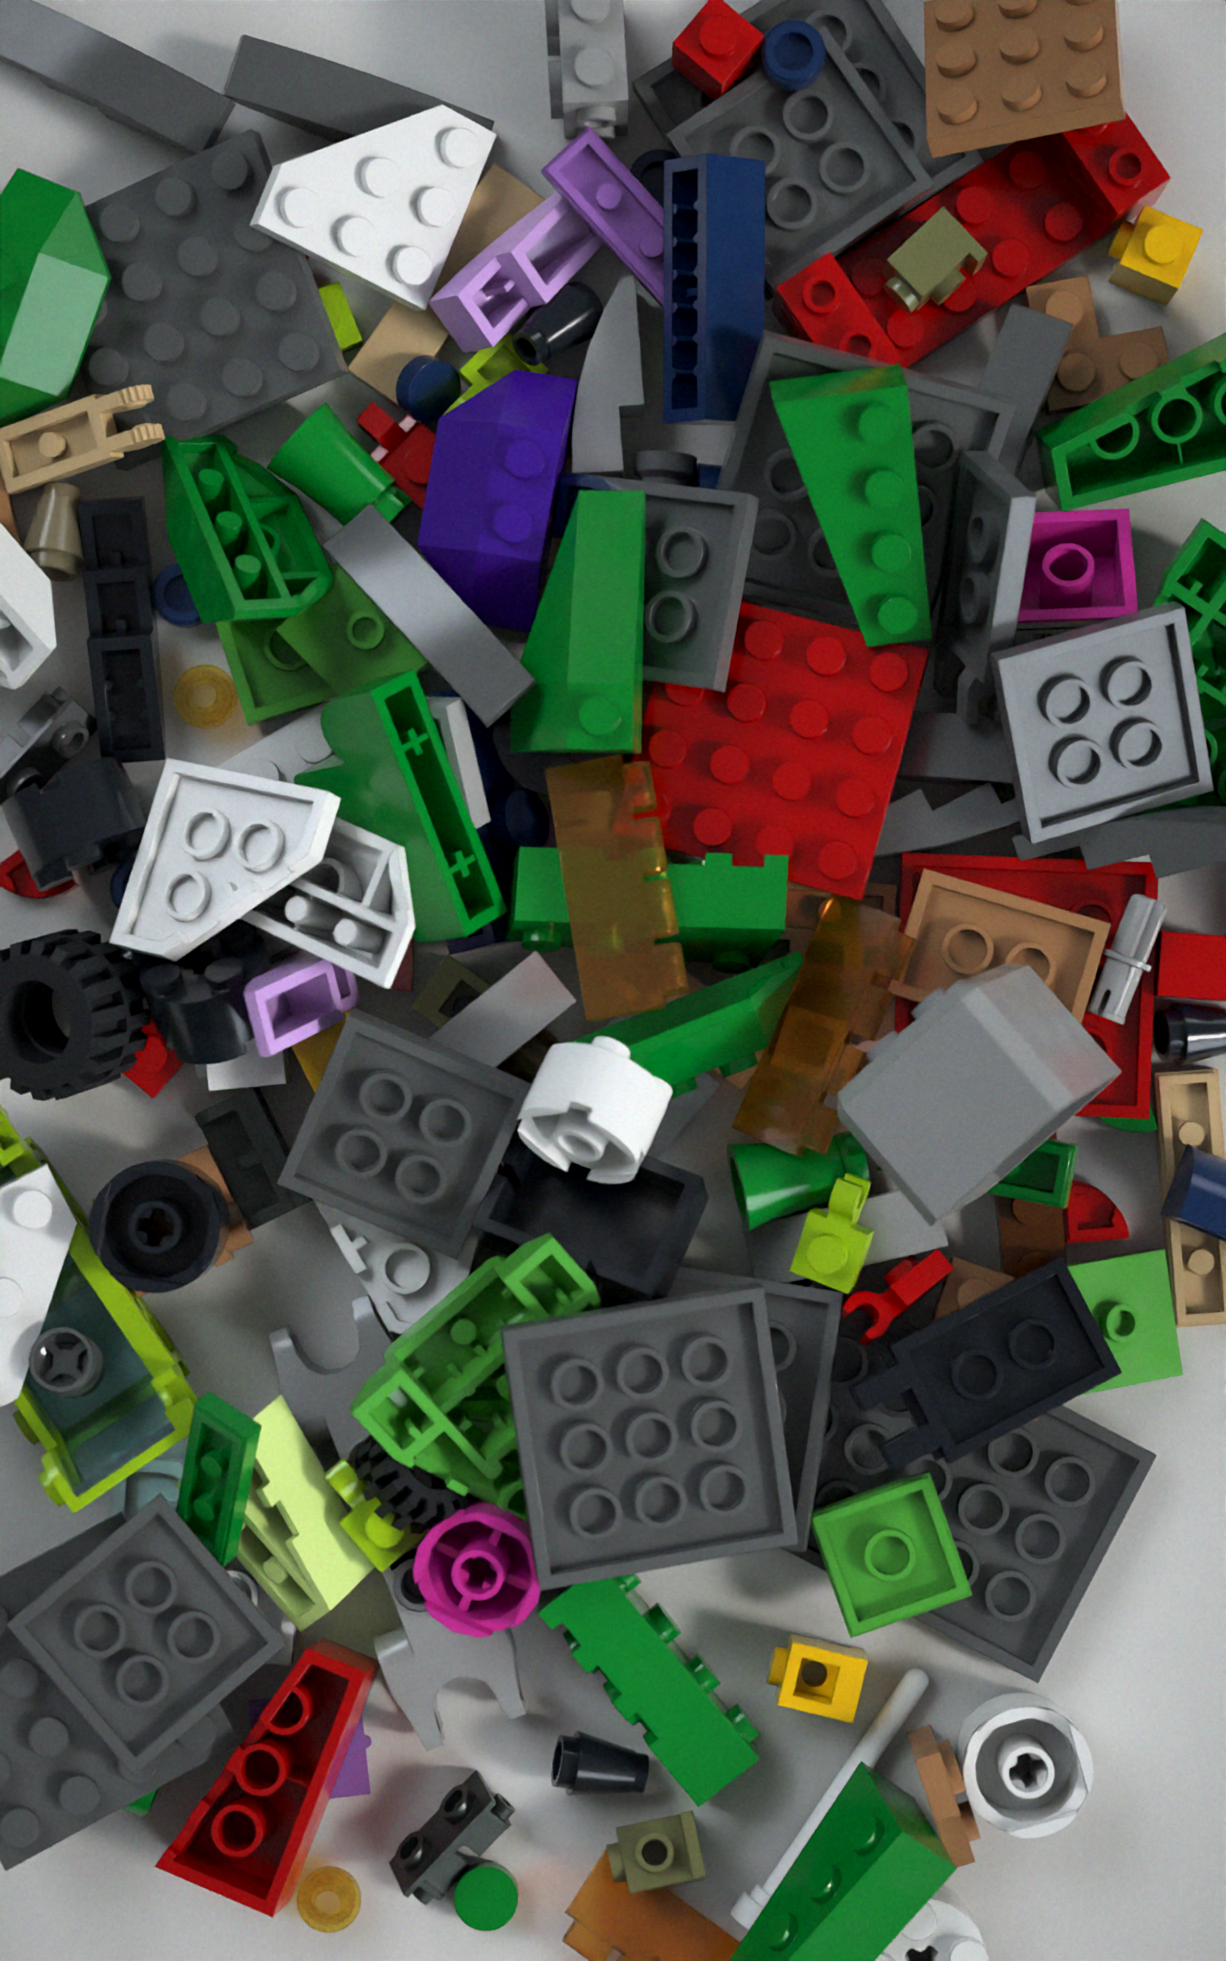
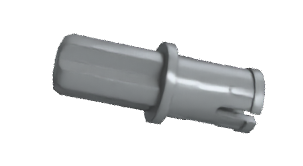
(1127, 958)

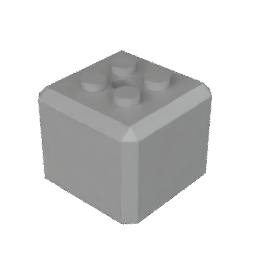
(972, 1087)

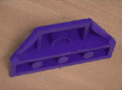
(497, 493)

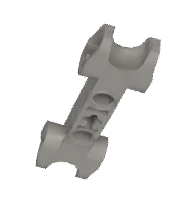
(422, 1651)

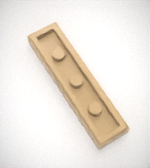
(406, 333)
(1190, 1113)

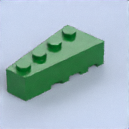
(1142, 434)

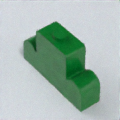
(402, 788)

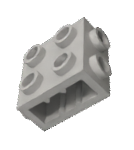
(591, 77)

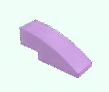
(515, 274)
(298, 1000)

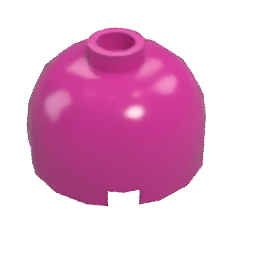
(477, 1570)

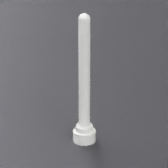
(869, 1752)

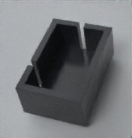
(616, 1233)

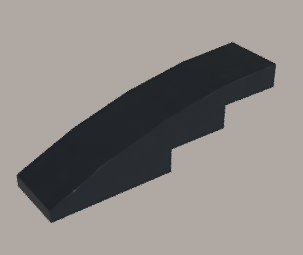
(122, 629)

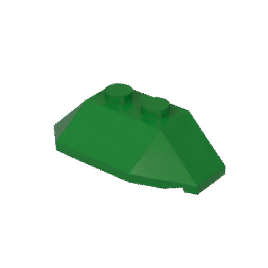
(48, 293)
(238, 534)
(709, 1027)

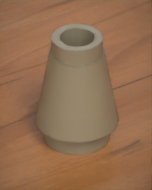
(55, 532)

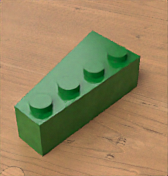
(860, 473)
(721, 909)
(654, 1681)
(853, 1880)

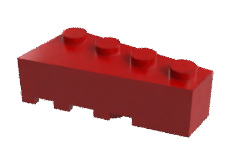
(271, 1796)

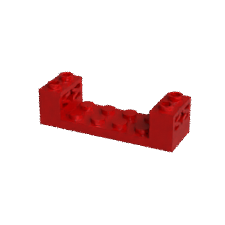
(1026, 209)

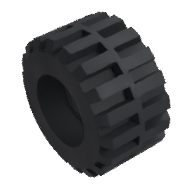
(101, 1007)

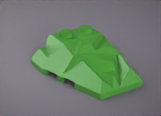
(445, 1378)

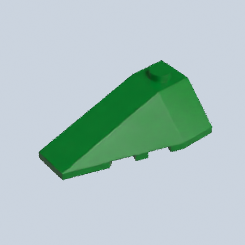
(588, 635)

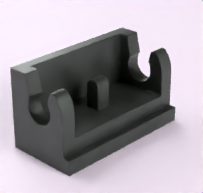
(250, 1155)

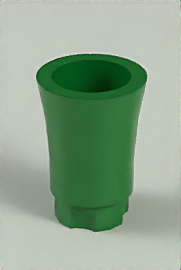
(337, 470)
(778, 1184)

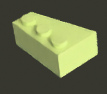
(293, 1525)

